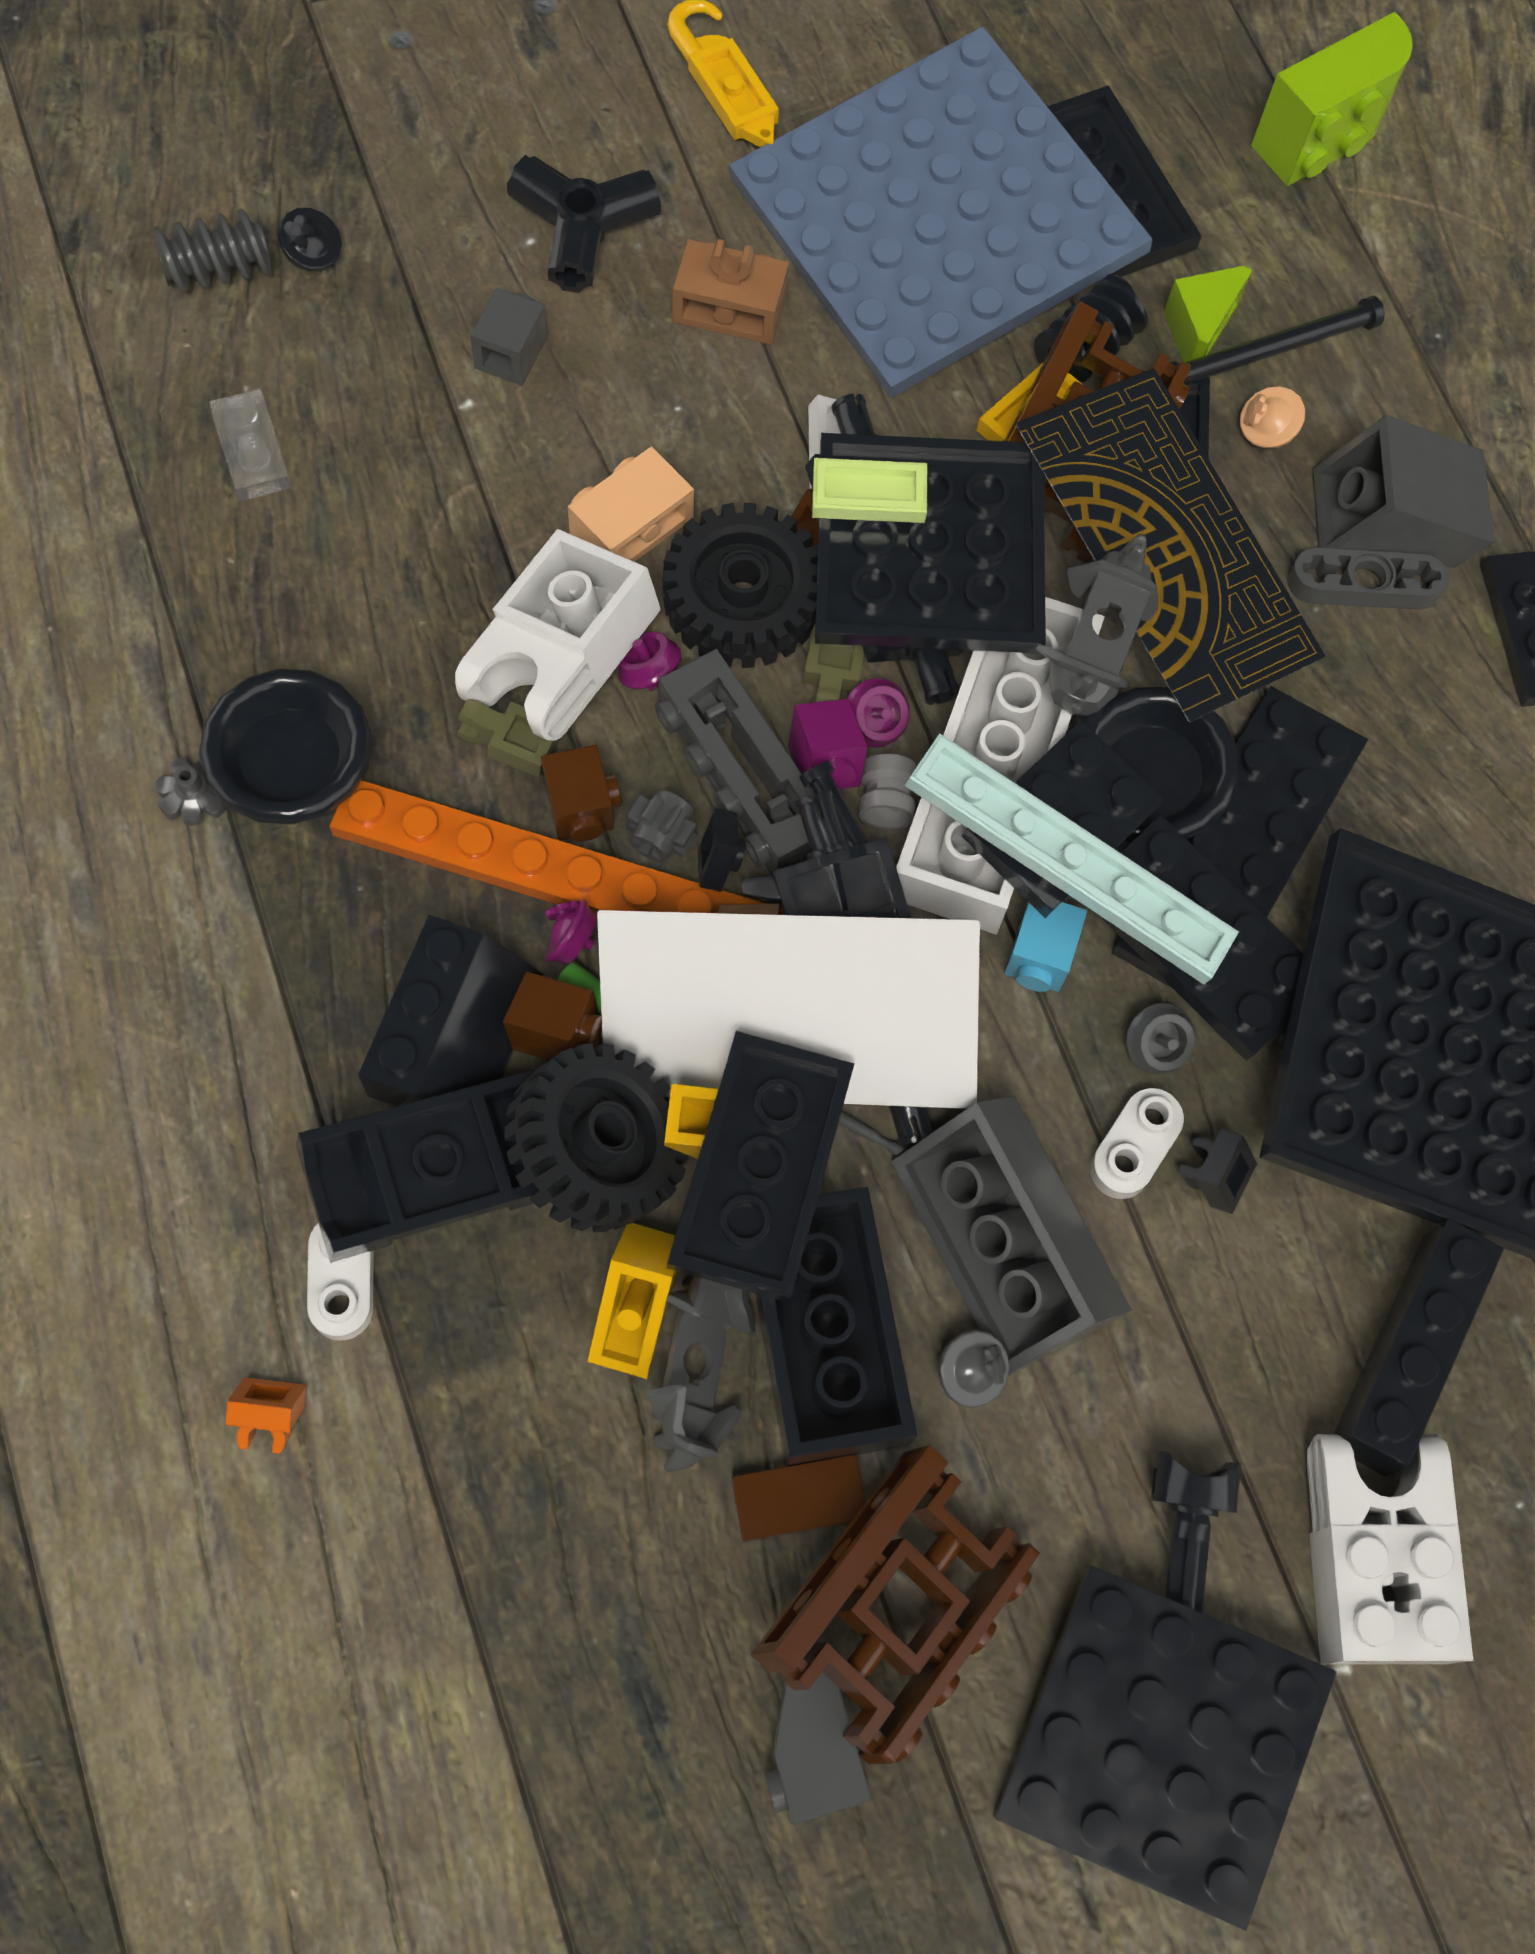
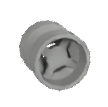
(886, 799)

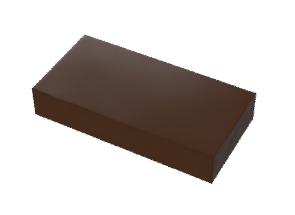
(798, 1498)

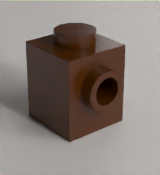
(579, 793)
(551, 1017)

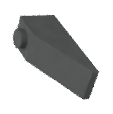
(812, 1761)

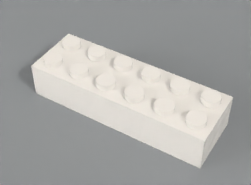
(1009, 724)

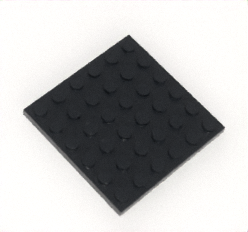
(1413, 1044)

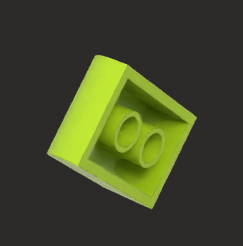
(1332, 100)

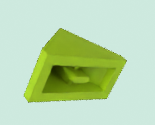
(1202, 307)

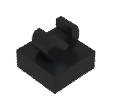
(1225, 1170)

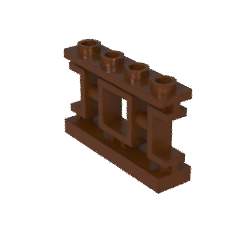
(1076, 329)
(853, 1578)

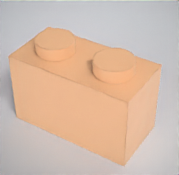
(633, 506)

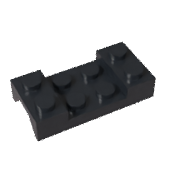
(412, 1167)

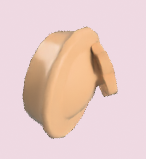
(1272, 417)

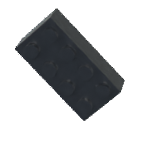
(837, 1342)

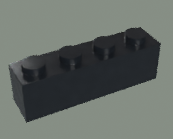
(1417, 1346)

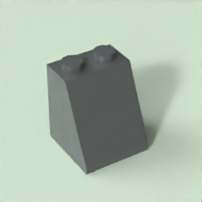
(1404, 494)

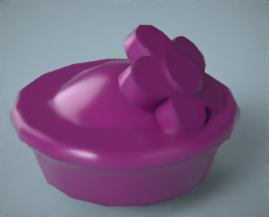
(648, 661)
(880, 711)
(570, 931)

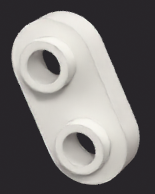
(1139, 1141)
(343, 1277)

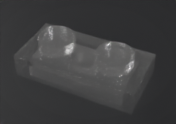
(250, 444)

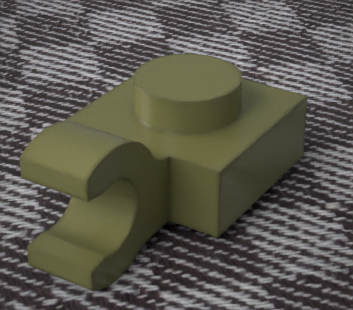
(833, 668)
(507, 733)

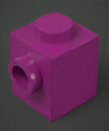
(829, 733)

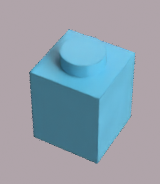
(1045, 947)

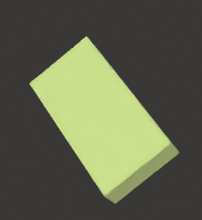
(869, 490)

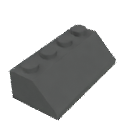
(1010, 1232)

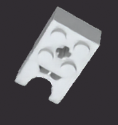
(561, 631)
(1383, 1541)

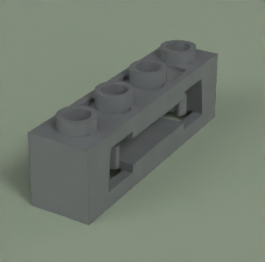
(708, 692)

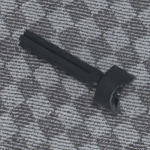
(1194, 1500)

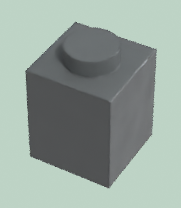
(509, 336)

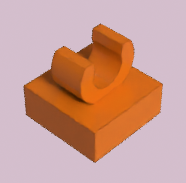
(265, 1407)

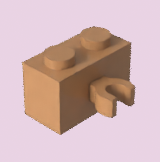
(730, 291)

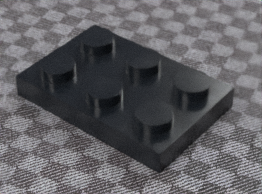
(1089, 787)

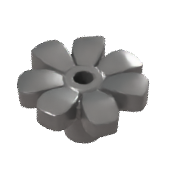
(187, 793)

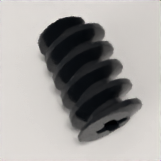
(1116, 305)

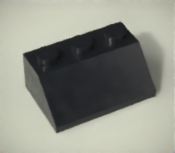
(445, 1017)

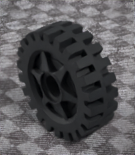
(734, 550)
(556, 1129)

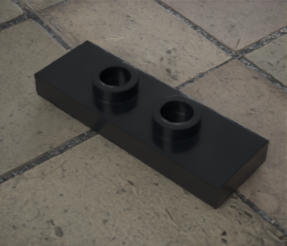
(1512, 595)

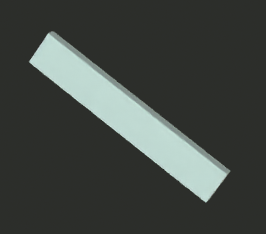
(1072, 859)

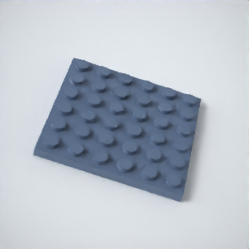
(939, 210)

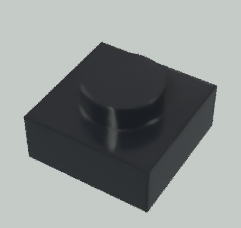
(720, 850)

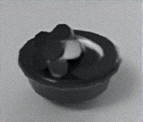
(309, 239)

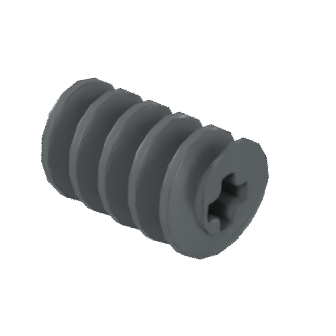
(213, 251)

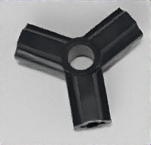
(580, 213)

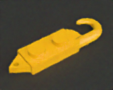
(725, 76)

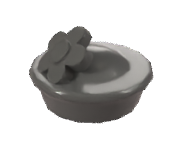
(1160, 1038)
(973, 1368)

